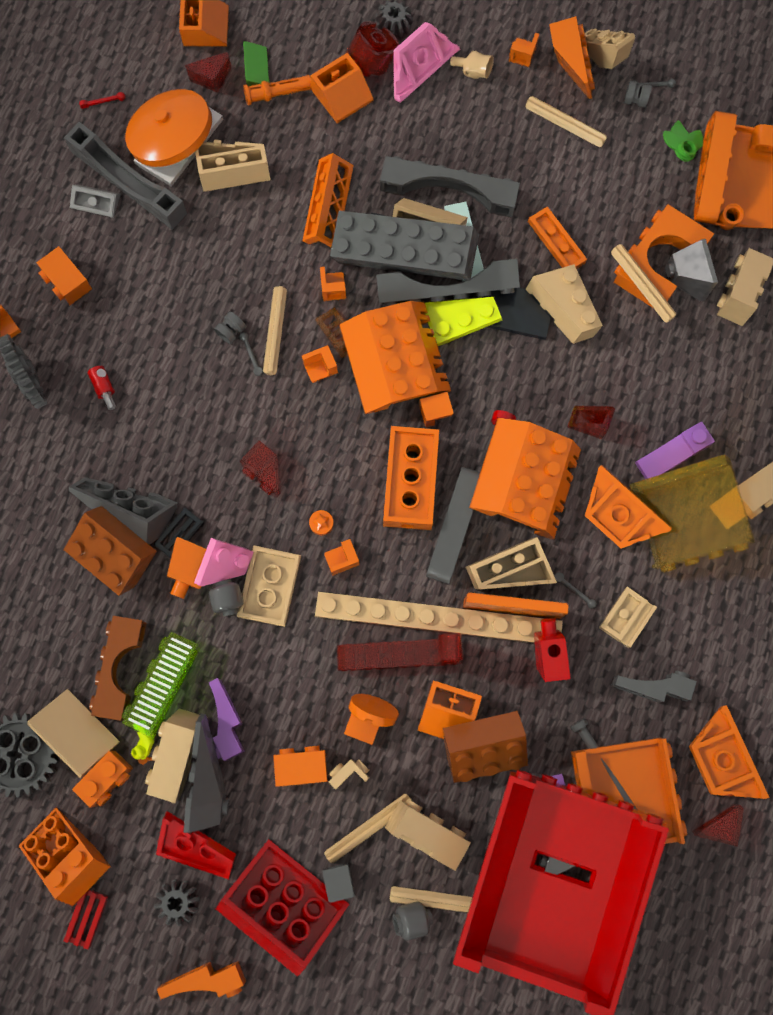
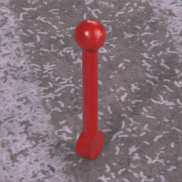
(85, 104)

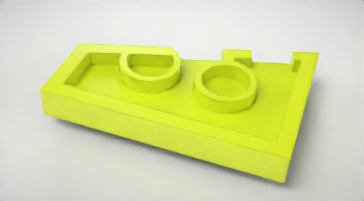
(461, 317)

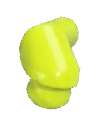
(143, 747)

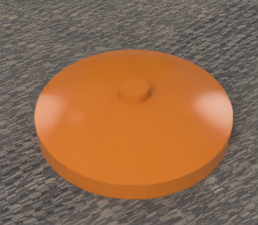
(168, 128)

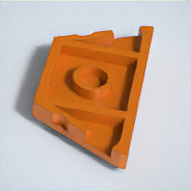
(621, 513)
(725, 759)

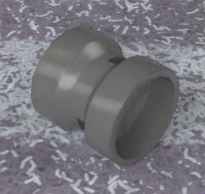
(632, 94)
(230, 327)

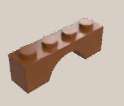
(123, 636)

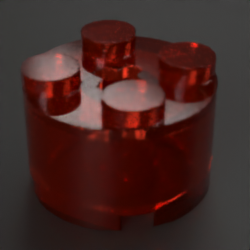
(372, 48)

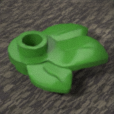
(682, 142)

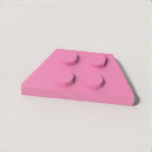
(419, 58)

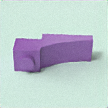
(675, 451)
(226, 742)

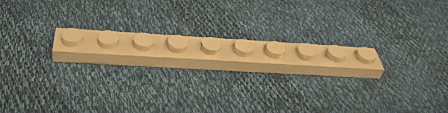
(428, 617)

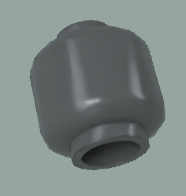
(226, 597)
(412, 921)

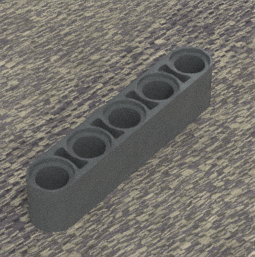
(453, 527)

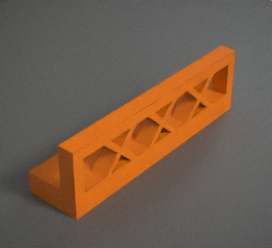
(324, 197)

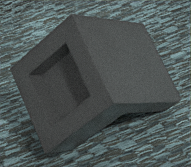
(338, 882)

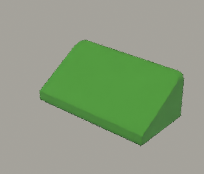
(255, 63)

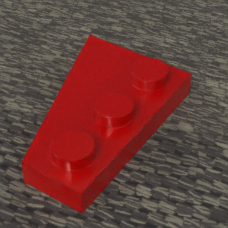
(193, 848)

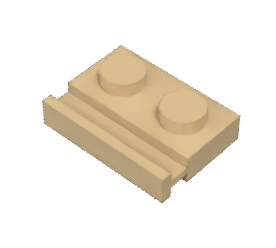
(627, 617)

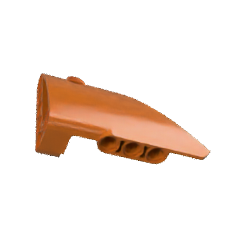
(735, 174)

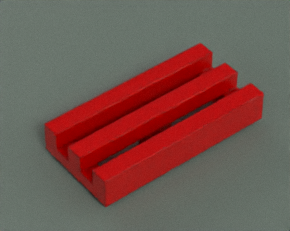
(69, 934)

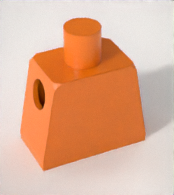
(184, 566)

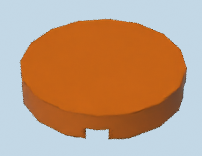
(373, 708)

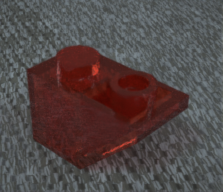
(264, 466)

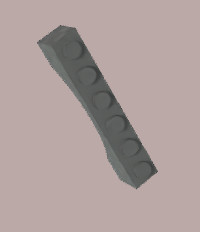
(103, 160)
(493, 193)
(498, 275)

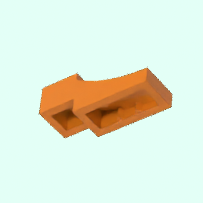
(223, 981)

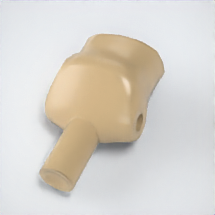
(474, 65)

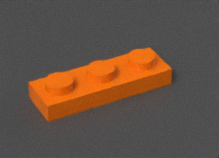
(556, 239)

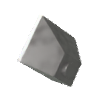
(693, 270)

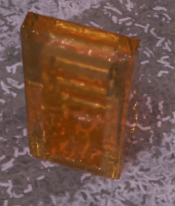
(339, 344)

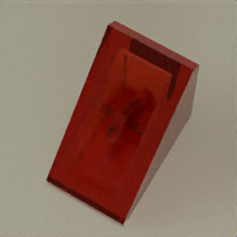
(210, 71)
(591, 420)
(723, 827)

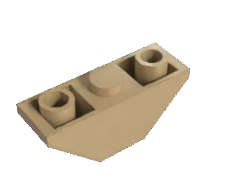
(608, 47)

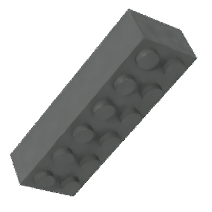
(405, 245)

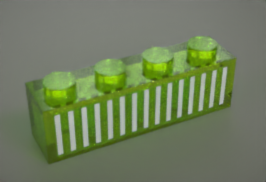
(161, 685)

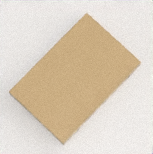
(269, 586)
(73, 733)

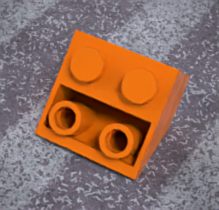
(203, 22)
(341, 88)
(446, 708)

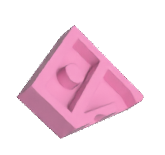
(222, 562)

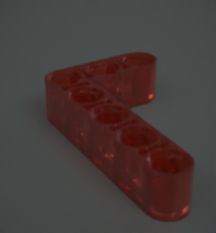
(403, 654)

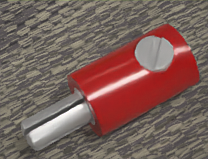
(102, 385)

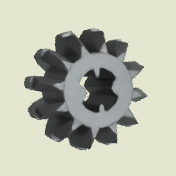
(394, 17)
(177, 912)

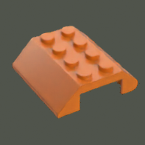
(393, 355)
(526, 475)

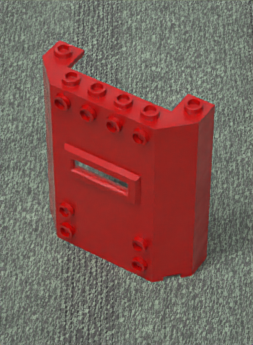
(551, 925)

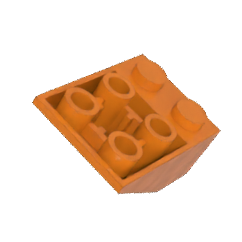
(572, 52)
(63, 858)

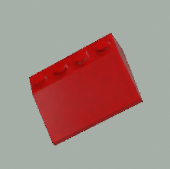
(282, 907)

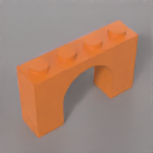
(669, 228)

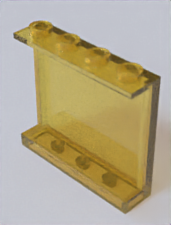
(702, 509)

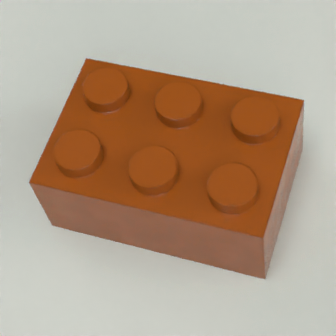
(109, 550)
(486, 747)

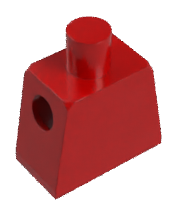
(551, 652)

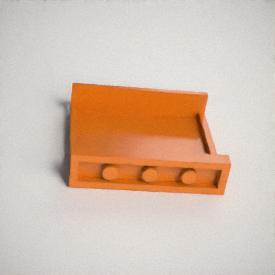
(643, 773)

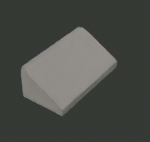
(94, 200)

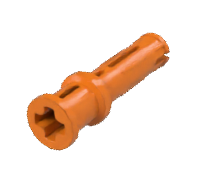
(266, 90)

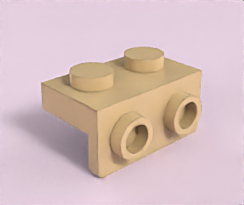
(341, 772)

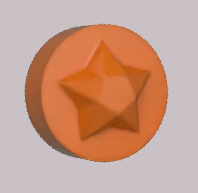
(321, 522)

